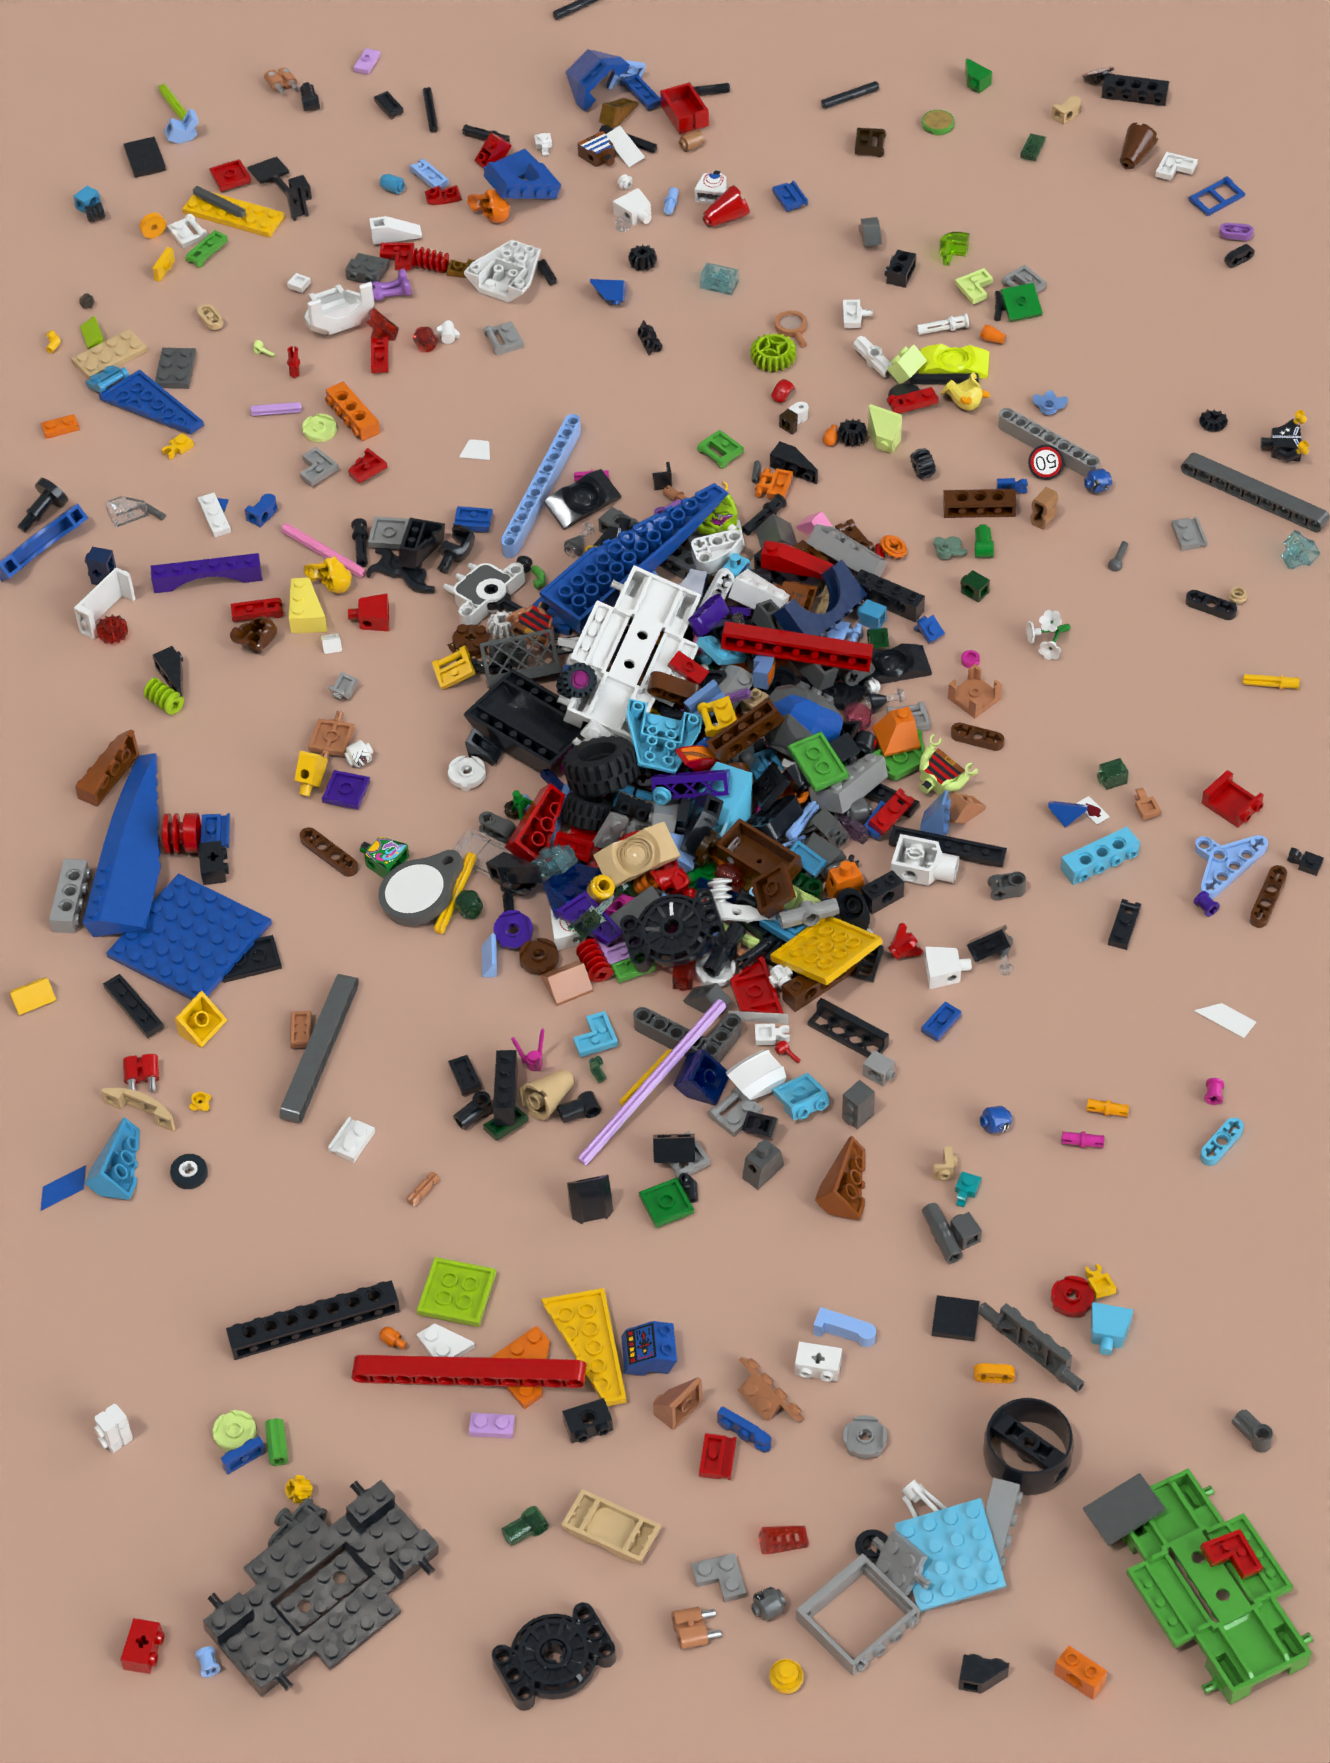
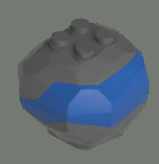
(804, 715)

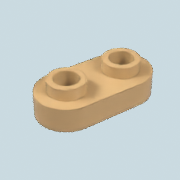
(210, 317)

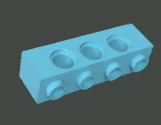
(1100, 855)

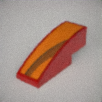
(697, 757)

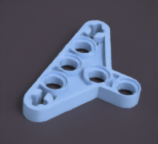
(1232, 855)

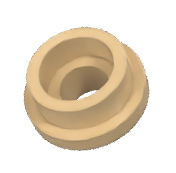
(1238, 595)

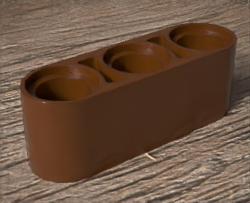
(671, 687)

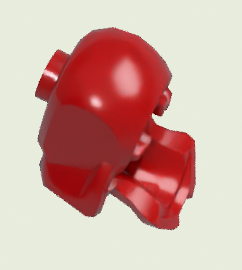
(671, 878)

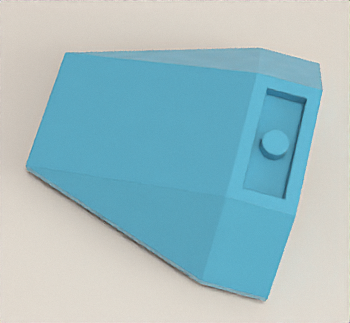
(658, 736)
(736, 804)

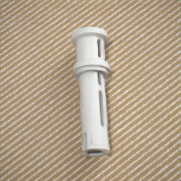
(951, 321)

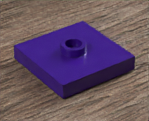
(346, 789)

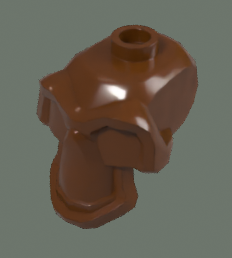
(255, 634)

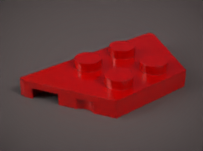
(754, 991)

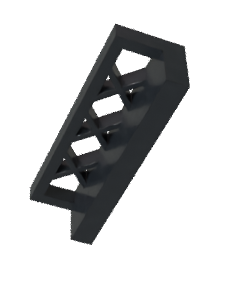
(855, 1026)

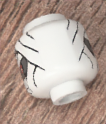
(358, 754)

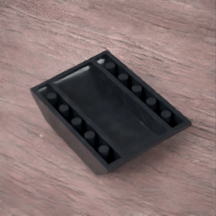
(524, 721)

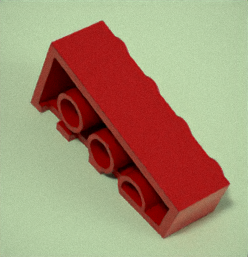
(537, 824)

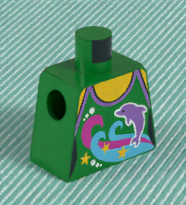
(384, 855)

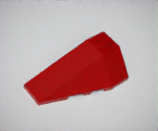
(792, 560)

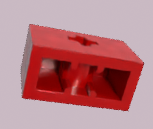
(142, 1646)

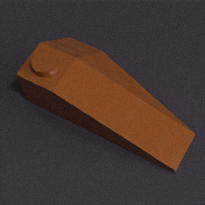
(843, 1185)

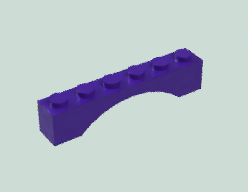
(172, 575)

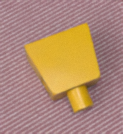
(309, 771)

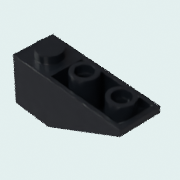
(791, 459)
(702, 819)
(513, 869)

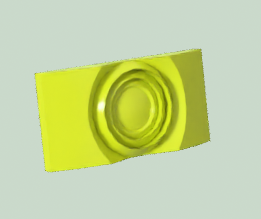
(955, 360)

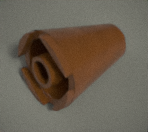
(1137, 144)

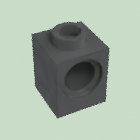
(965, 1230)

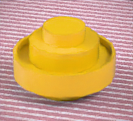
(786, 1676)

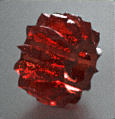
(112, 629)

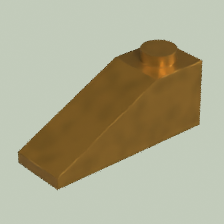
(616, 111)

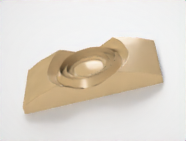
(637, 854)
(610, 1527)

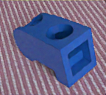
(262, 510)

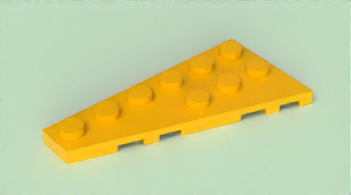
(588, 1332)

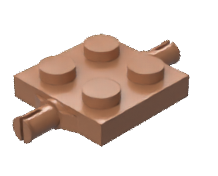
(331, 736)

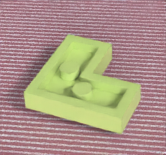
(972, 285)

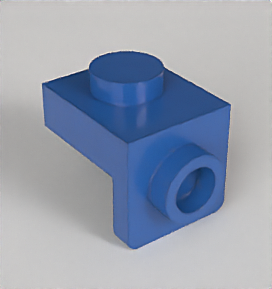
(929, 628)

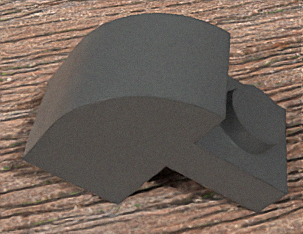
(870, 231)

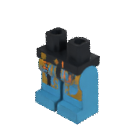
(633, 806)

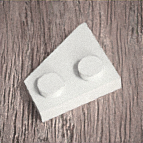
(444, 1342)

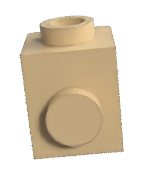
(946, 1170)

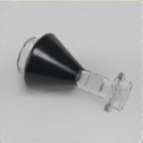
(876, 701)

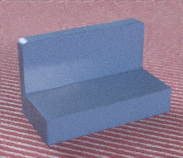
(706, 694)

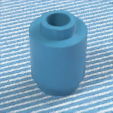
(392, 183)

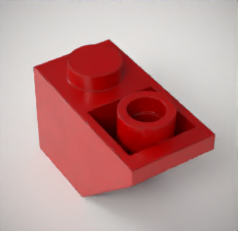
(492, 150)

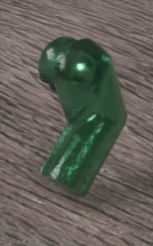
(595, 1069)

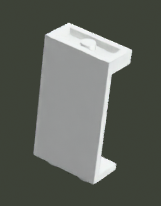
(101, 598)

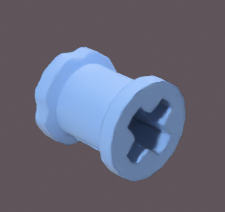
(207, 1661)

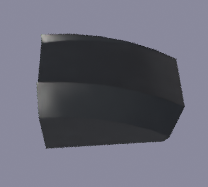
(590, 1199)

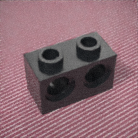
(900, 268)

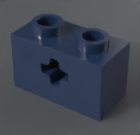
(99, 564)

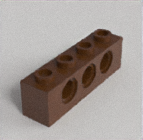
(979, 503)
(745, 731)
(804, 990)

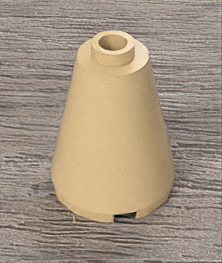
(545, 1093)

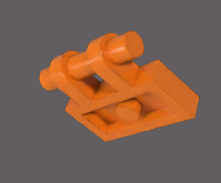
(779, 484)

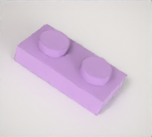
(491, 1425)

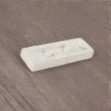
(214, 515)

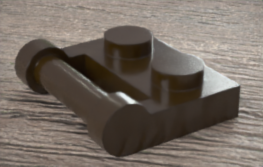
(864, 141)

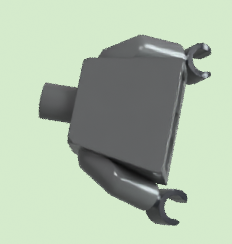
(828, 852)

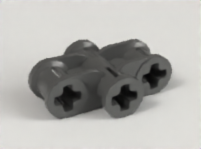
(288, 1521)

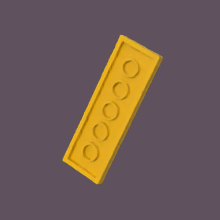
(257, 220)

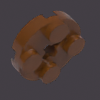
(475, 632)
(538, 965)

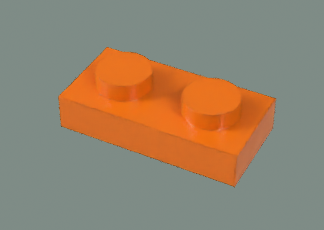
(60, 426)

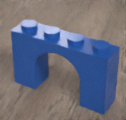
(540, 182)

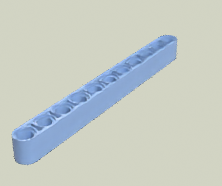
(541, 486)

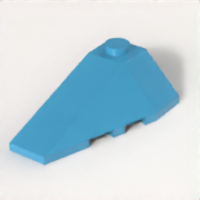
(115, 1167)

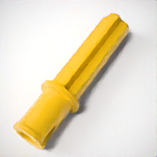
(1271, 681)

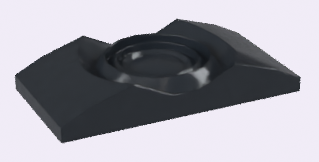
(582, 498)
(899, 664)

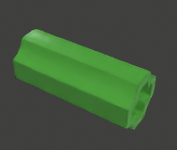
(276, 1442)

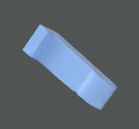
(844, 1327)

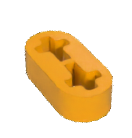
(994, 1373)

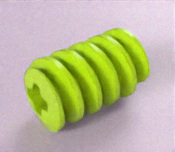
(163, 696)

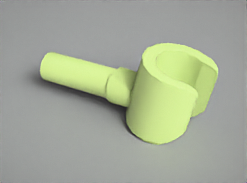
(258, 348)

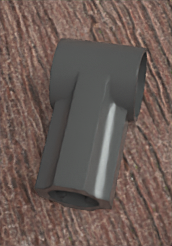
(1253, 1429)

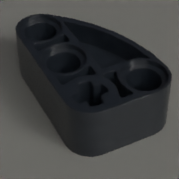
(778, 817)

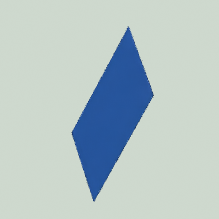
(63, 1188)

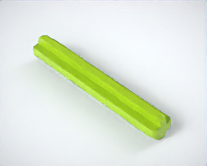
(172, 101)

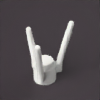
(914, 1493)

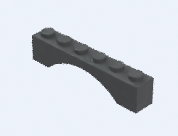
(818, 675)

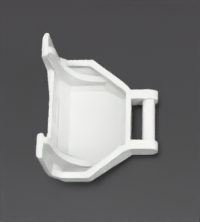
(338, 309)

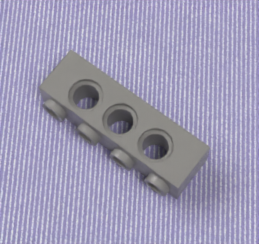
(70, 896)

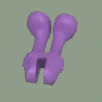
(394, 288)

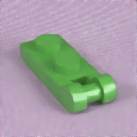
(206, 248)

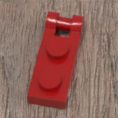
(379, 355)
(912, 400)
(253, 609)
(891, 812)

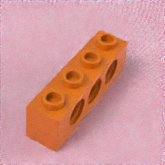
(352, 411)

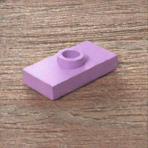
(367, 61)

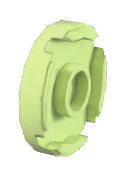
(319, 428)
(233, 1430)

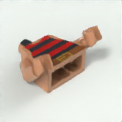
(532, 620)

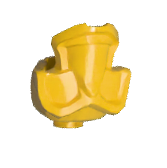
(331, 573)

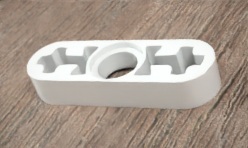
(718, 579)

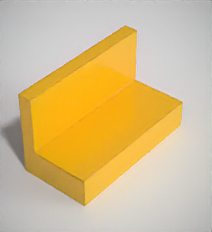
(32, 995)

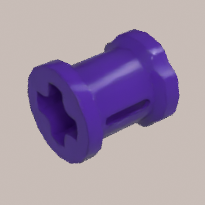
(1206, 903)

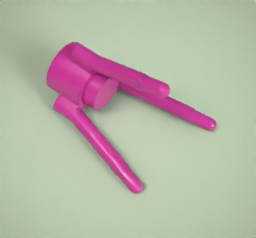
(533, 1058)

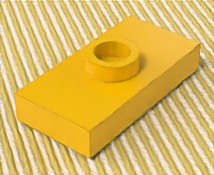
(163, 264)

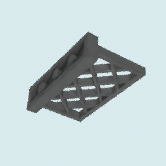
(530, 672)

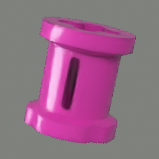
(1214, 1090)

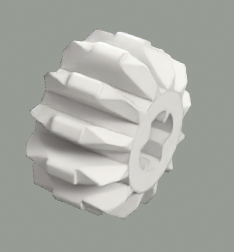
(498, 627)

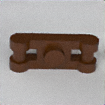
(855, 533)

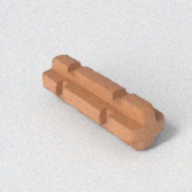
(422, 1189)

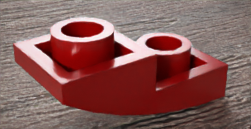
(437, 196)

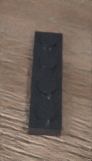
(133, 1005)

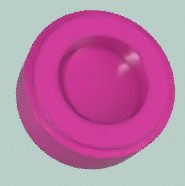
(970, 658)

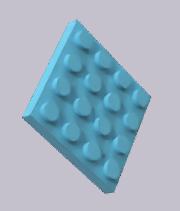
(959, 1553)

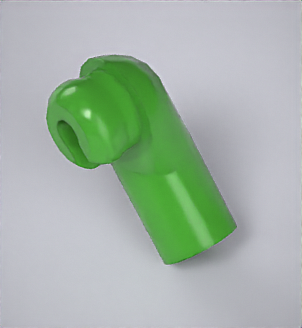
(540, 574)

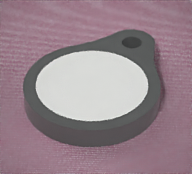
(420, 888)

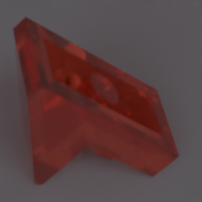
(381, 326)

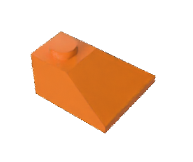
(897, 732)

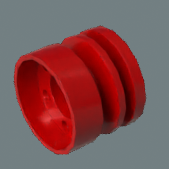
(179, 833)

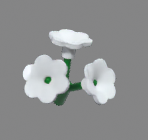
(1050, 623)

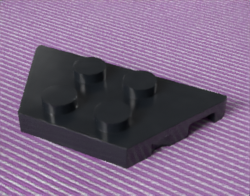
(841, 692)

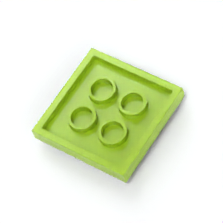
(456, 1291)

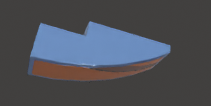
(763, 671)

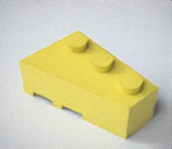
(304, 608)

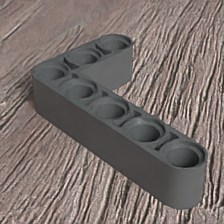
(665, 1030)

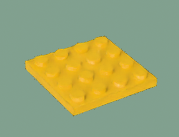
(826, 949)

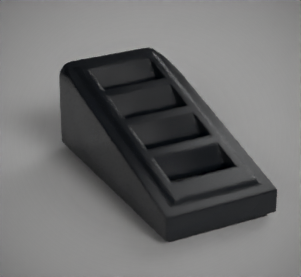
(879, 951)

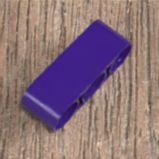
(708, 615)

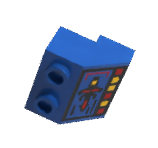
(649, 1348)

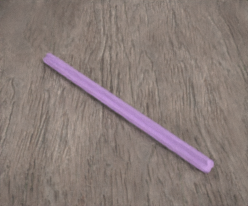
(651, 1082)

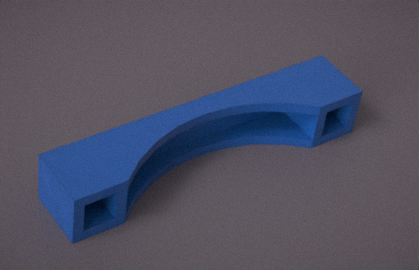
(41, 540)

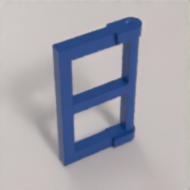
(1223, 203)

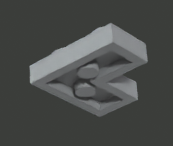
(320, 466)
(721, 1570)

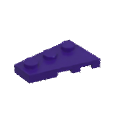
(606, 933)

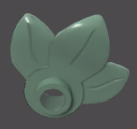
(948, 547)

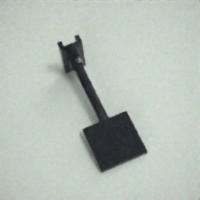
(272, 170)

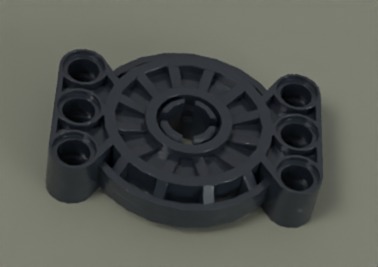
(678, 947)
(549, 1635)

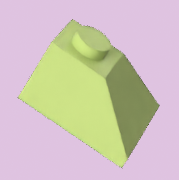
(884, 428)

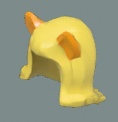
(967, 393)

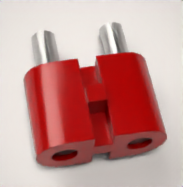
(141, 1069)

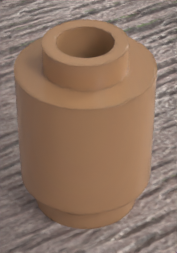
(691, 140)

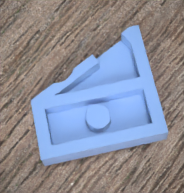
(634, 68)

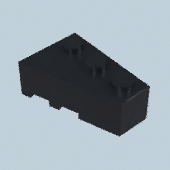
(419, 541)

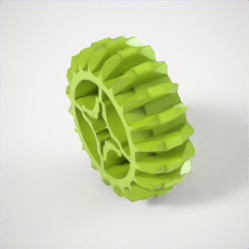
(773, 352)

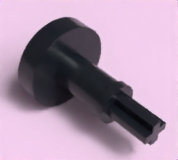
(49, 495)

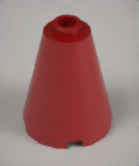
(726, 208)

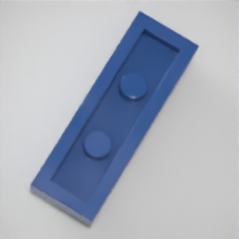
(642, 91)

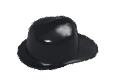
(853, 908)

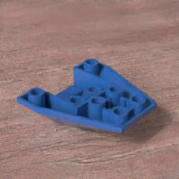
(589, 71)

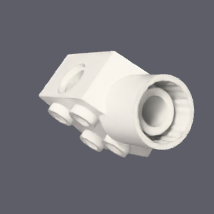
(923, 861)

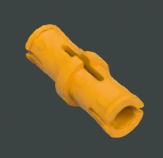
(1107, 1107)

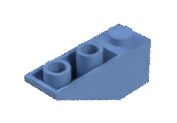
(936, 816)

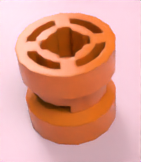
(644, 882)

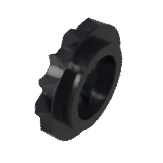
(1210, 424)
(862, 1543)

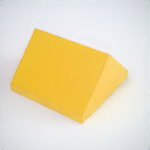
(199, 1020)

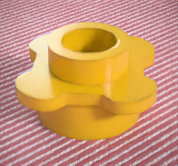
(200, 1097)

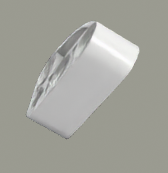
(714, 550)

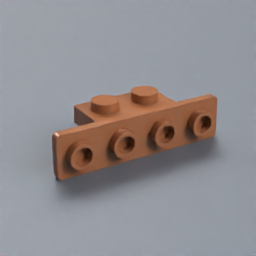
(764, 1395)

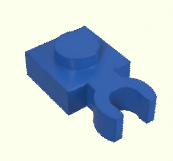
(1010, 483)

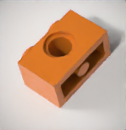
(1080, 1672)

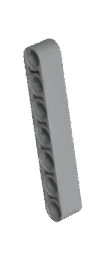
(1037, 435)

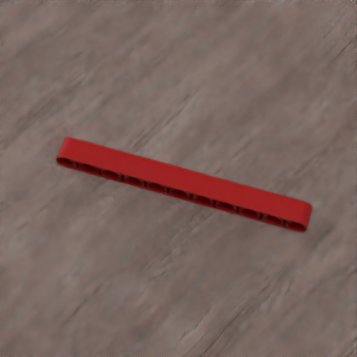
(469, 1371)

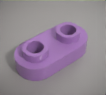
(1236, 231)

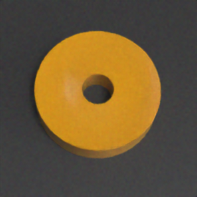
(152, 225)

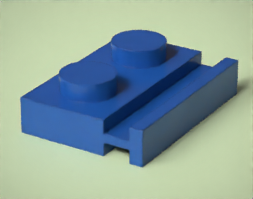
(789, 196)
(474, 518)
(216, 828)

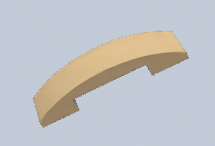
(120, 1096)

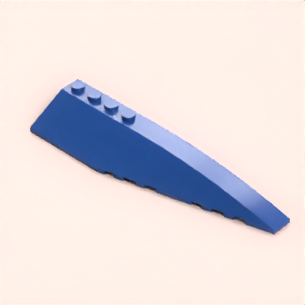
(644, 546)
(129, 857)

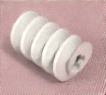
(720, 889)

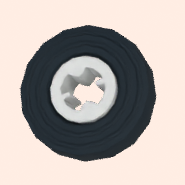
(193, 1179)

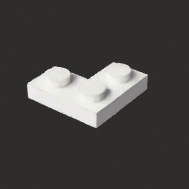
(1174, 162)

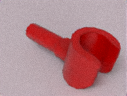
(783, 1047)

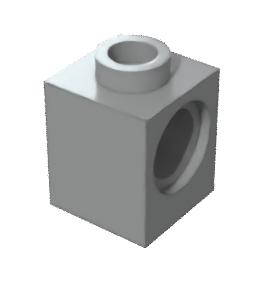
(879, 1068)

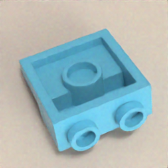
(801, 1096)

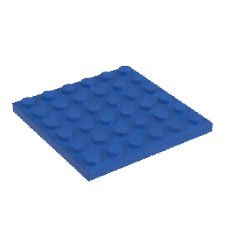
(190, 938)

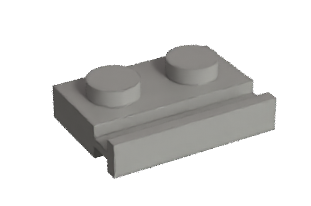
(1189, 533)

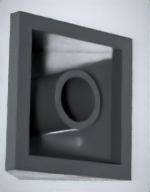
(776, 530)

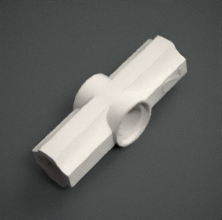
(873, 356)

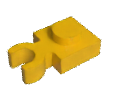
(178, 445)
(1100, 1283)

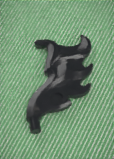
(389, 566)

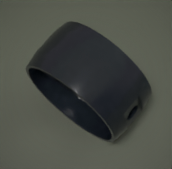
(1007, 1427)

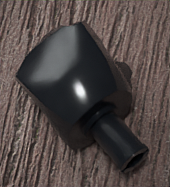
(454, 552)

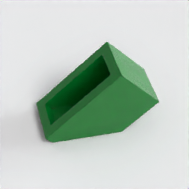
(977, 76)

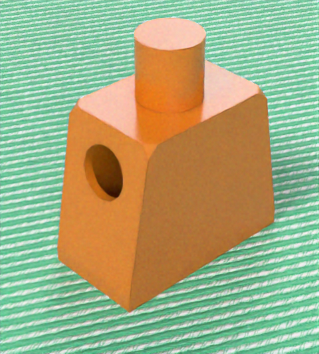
(842, 877)

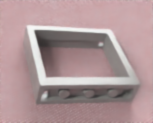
(836, 1586)

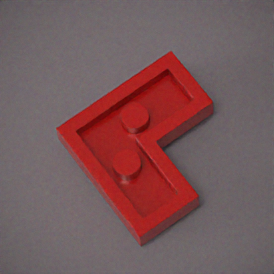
(400, 252)
(1233, 1548)

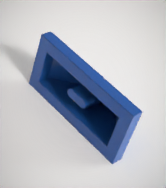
(1066, 811)

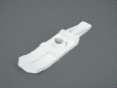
(745, 913)

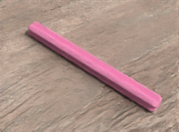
(322, 549)

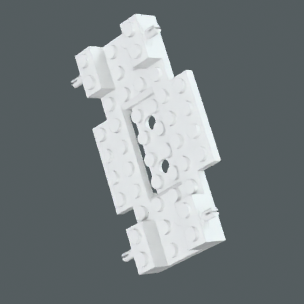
(655, 607)

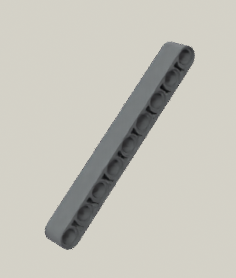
(1255, 492)
(319, 1048)

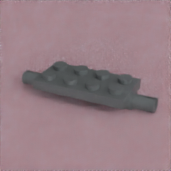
(1033, 1342)

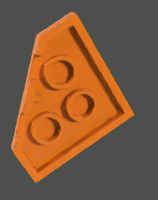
(530, 1345)

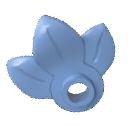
(1049, 402)

